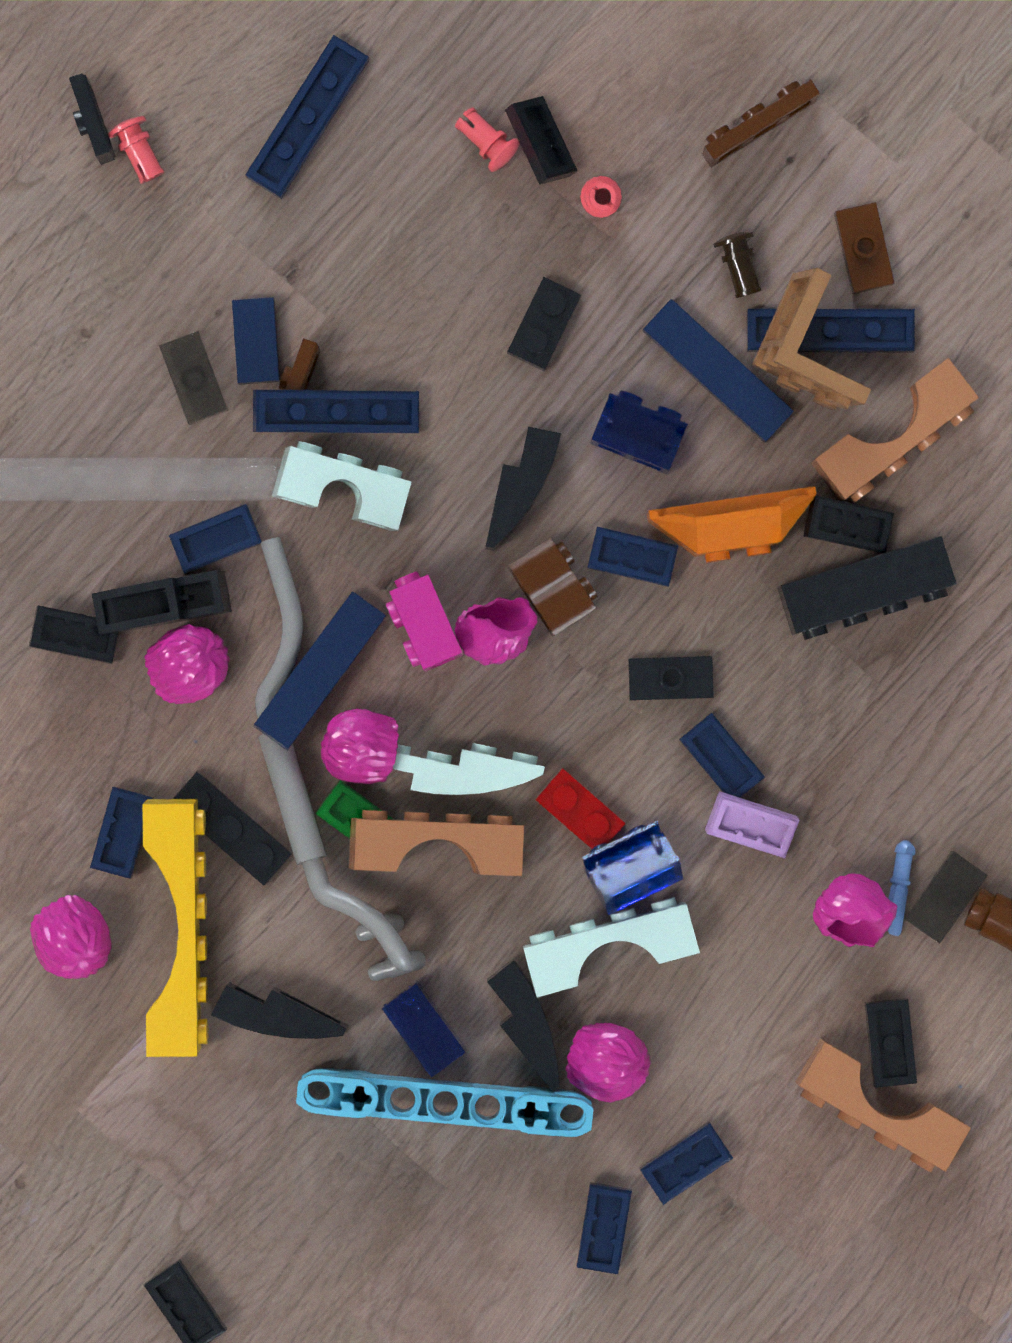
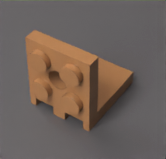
(784, 336)

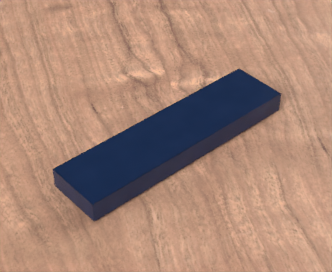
(307, 117)
(844, 330)
(717, 370)
(335, 411)
(319, 671)

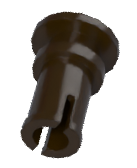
(739, 263)

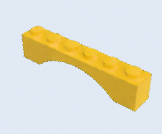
(171, 839)

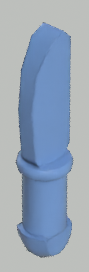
(900, 881)

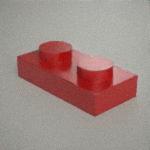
(579, 810)

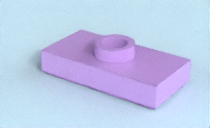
(752, 824)

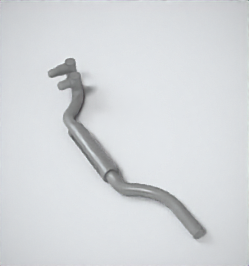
(294, 798)

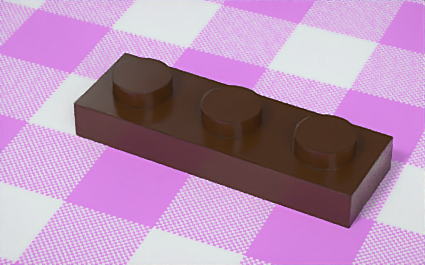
(759, 121)

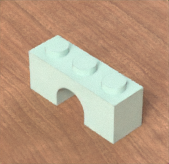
(378, 493)

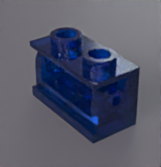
(639, 432)
(632, 867)
(424, 1028)

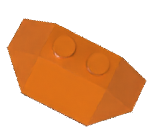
(734, 523)

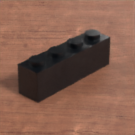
(867, 586)

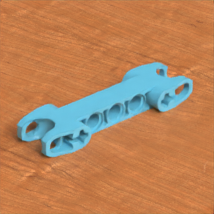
(512, 1101)

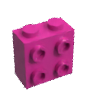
(422, 615)

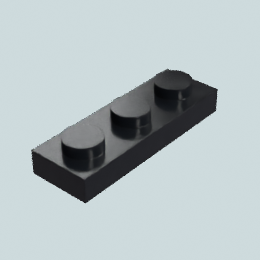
(235, 830)

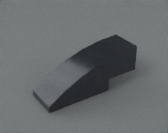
(522, 484)
(161, 602)
(277, 1016)
(527, 1021)

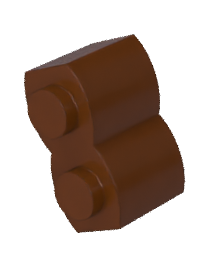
(552, 586)

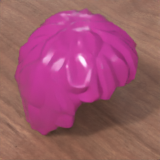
(495, 630)
(187, 664)
(360, 746)
(854, 911)
(71, 938)
(607, 1062)

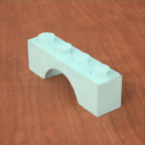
(558, 960)

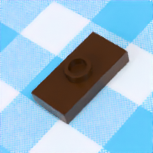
(864, 248)
(301, 373)

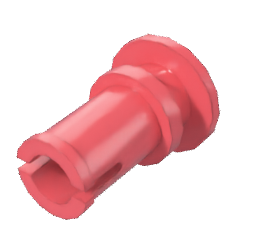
(488, 140)
(137, 148)
(601, 196)

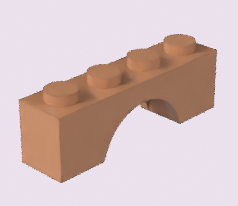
(936, 398)
(384, 842)
(927, 1132)

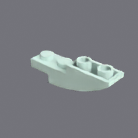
(476, 774)

